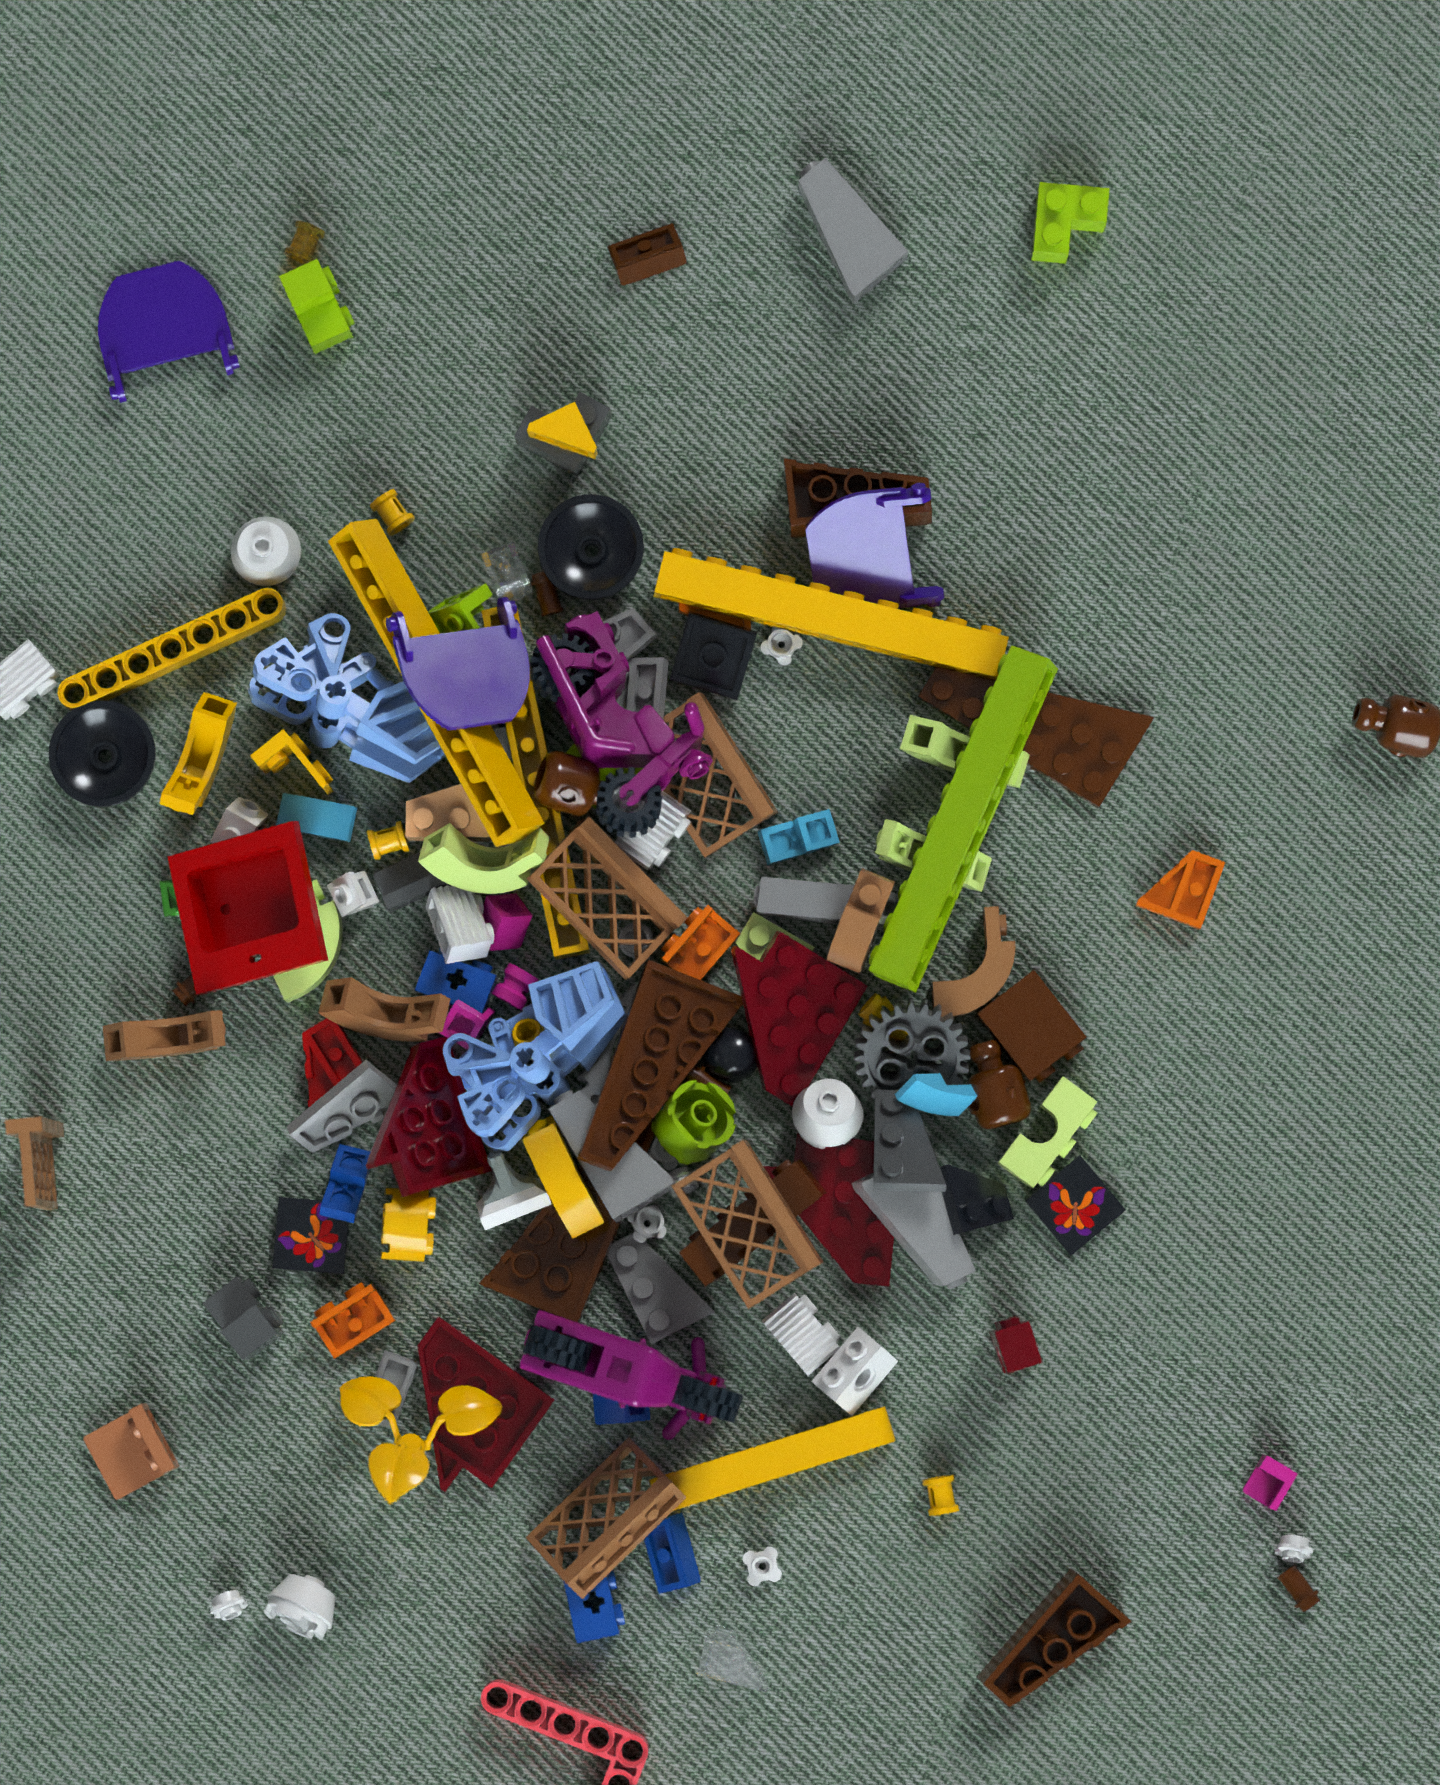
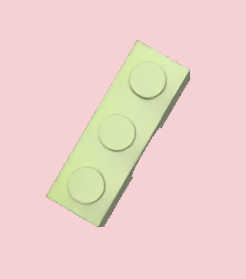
(1069, 1109)

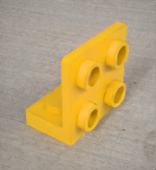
(275, 753)

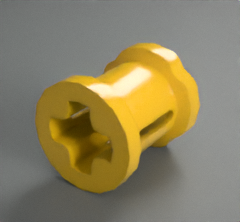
(392, 512)
(388, 840)
(940, 1495)

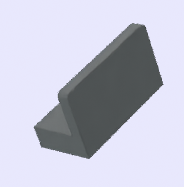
(405, 883)

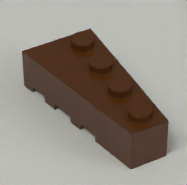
(817, 485)
(799, 1191)
(1051, 1638)

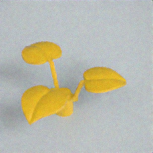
(405, 1465)

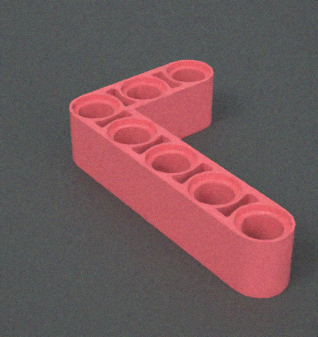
(579, 1736)

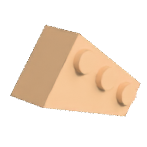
(440, 808)

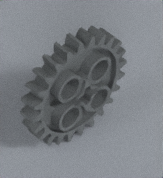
(920, 1026)

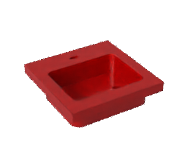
(247, 902)

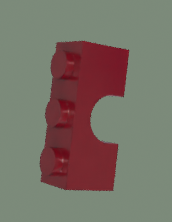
(1015, 1345)

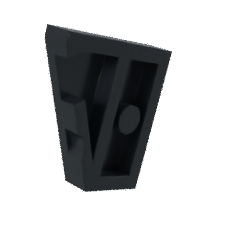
(973, 1200)

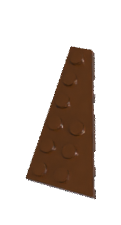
(1070, 742)
(660, 1043)
(551, 1267)

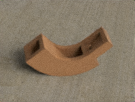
(860, 921)
(980, 987)
(380, 1014)
(164, 1036)

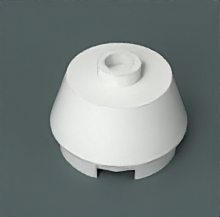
(265, 551)
(827, 1113)
(302, 1605)

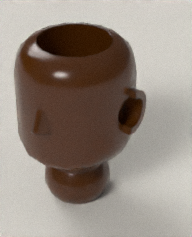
(1401, 724)
(567, 783)
(998, 1087)

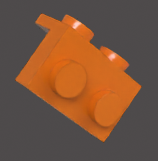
(700, 943)
(352, 1320)

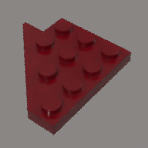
(793, 1011)
(425, 1126)
(840, 1216)
(455, 1360)

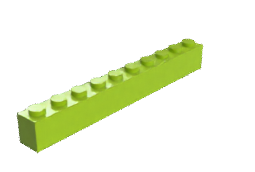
(962, 818)

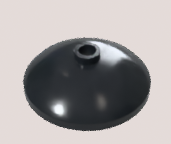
(584, 523)
(81, 740)

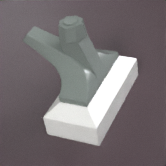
(509, 1194)

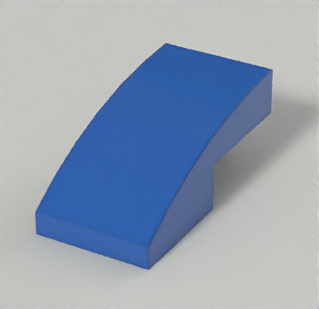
(345, 1184)

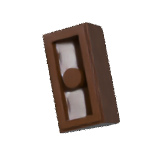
(647, 254)

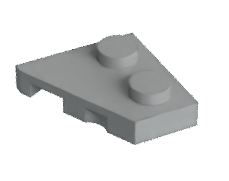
(645, 685)

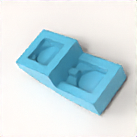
(318, 816)
(798, 837)
(933, 1096)

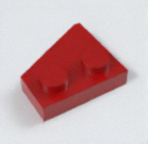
(328, 1057)

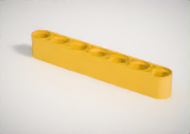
(190, 649)
(782, 1456)

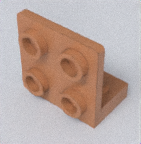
(131, 1451)

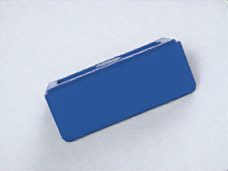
(672, 1555)

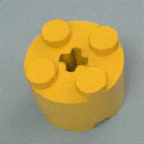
(406, 1226)

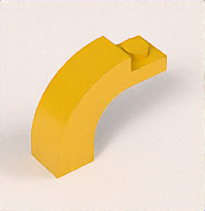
(201, 754)
(561, 1177)

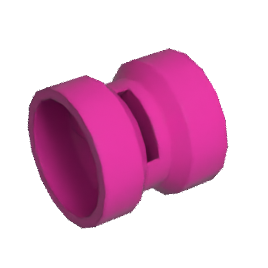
(514, 986)

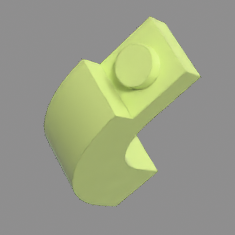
(941, 745)
(898, 844)
(482, 868)
(304, 980)

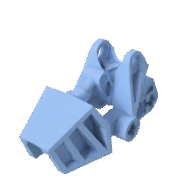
(383, 734)
(579, 1021)

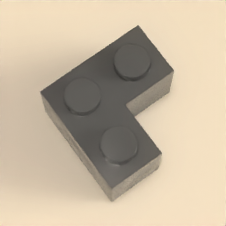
(596, 419)
(243, 1318)

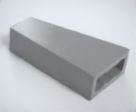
(852, 233)
(808, 900)
(635, 1178)
(922, 1229)

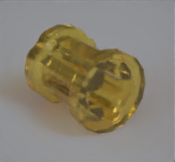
(304, 242)

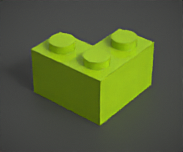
(1065, 209)
(314, 302)

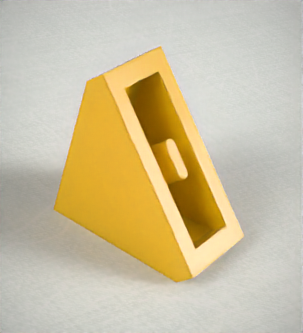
(565, 430)

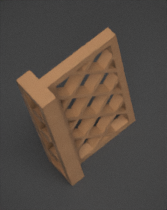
(734, 767)
(627, 876)
(37, 1158)
(773, 1205)
(620, 1533)

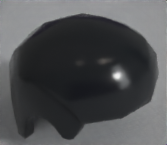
(731, 1056)

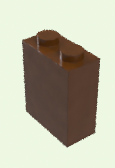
(1032, 1027)

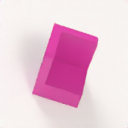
(508, 918)
(466, 1020)
(1269, 1482)

